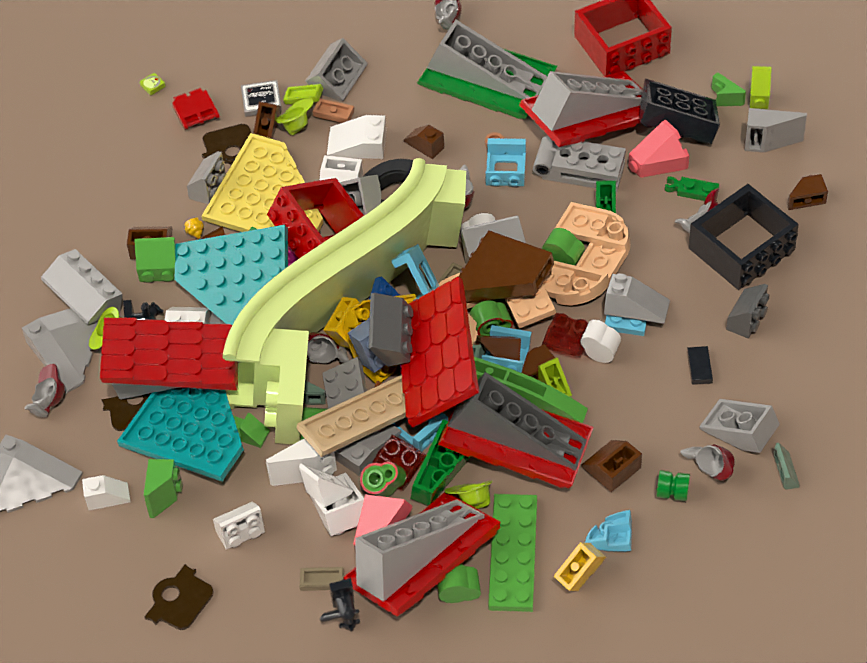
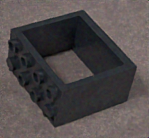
(725, 215)

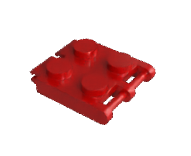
(194, 108)

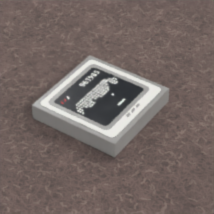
(259, 92)

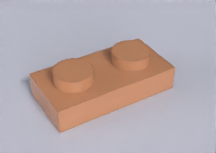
(333, 111)

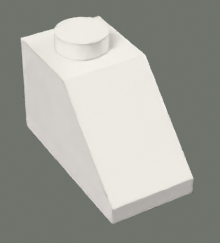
(105, 492)

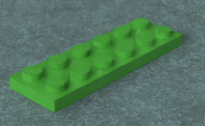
(513, 553)

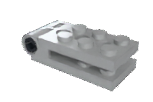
(579, 163)

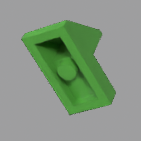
(727, 92)
(251, 430)

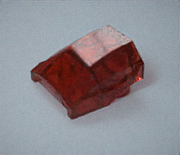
(565, 335)
(401, 454)

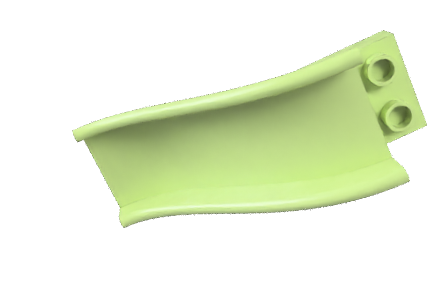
(275, 324)

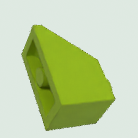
(760, 87)

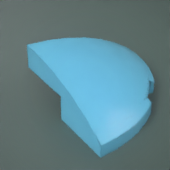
(613, 534)

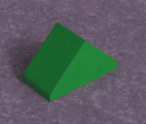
(606, 195)

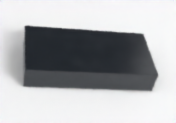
(699, 365)

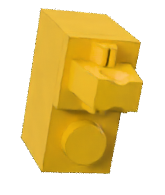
(334, 327)
(579, 566)

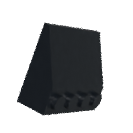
(687, 112)

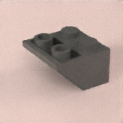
(748, 311)

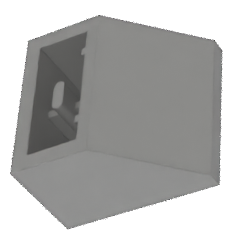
(207, 178)

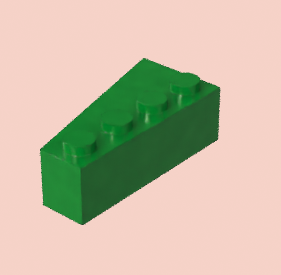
(436, 470)

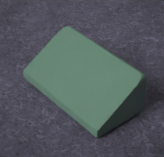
(785, 467)

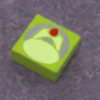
(152, 84)

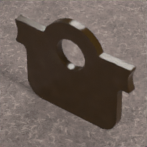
(226, 138)
(121, 411)
(183, 610)

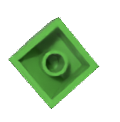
(155, 259)
(161, 485)

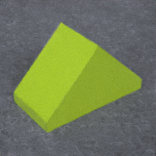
(553, 375)

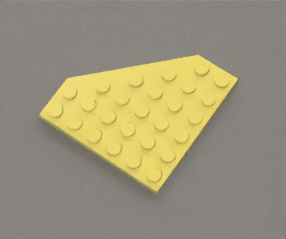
(253, 185)

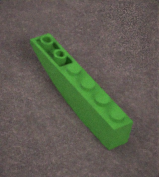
(533, 390)

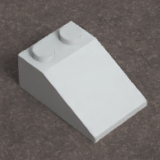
(358, 138)
(284, 466)
(343, 513)

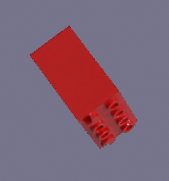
(627, 54)
(325, 195)

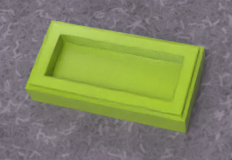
(298, 93)

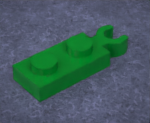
(690, 187)

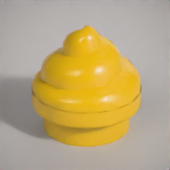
(194, 227)

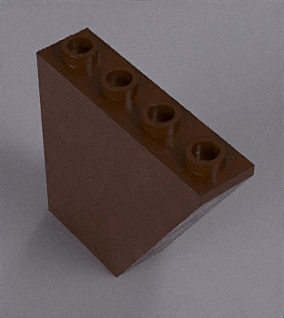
(504, 269)

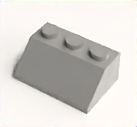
(337, 70)
(472, 235)

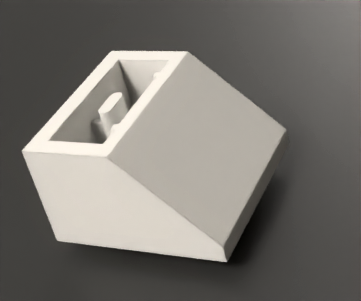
(341, 168)
(239, 525)

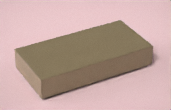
(319, 578)

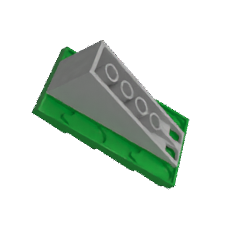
(483, 72)

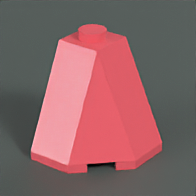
(659, 153)
(381, 512)

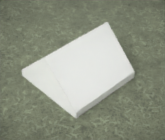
(323, 486)

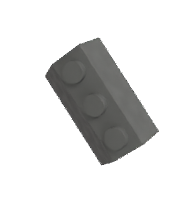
(390, 329)

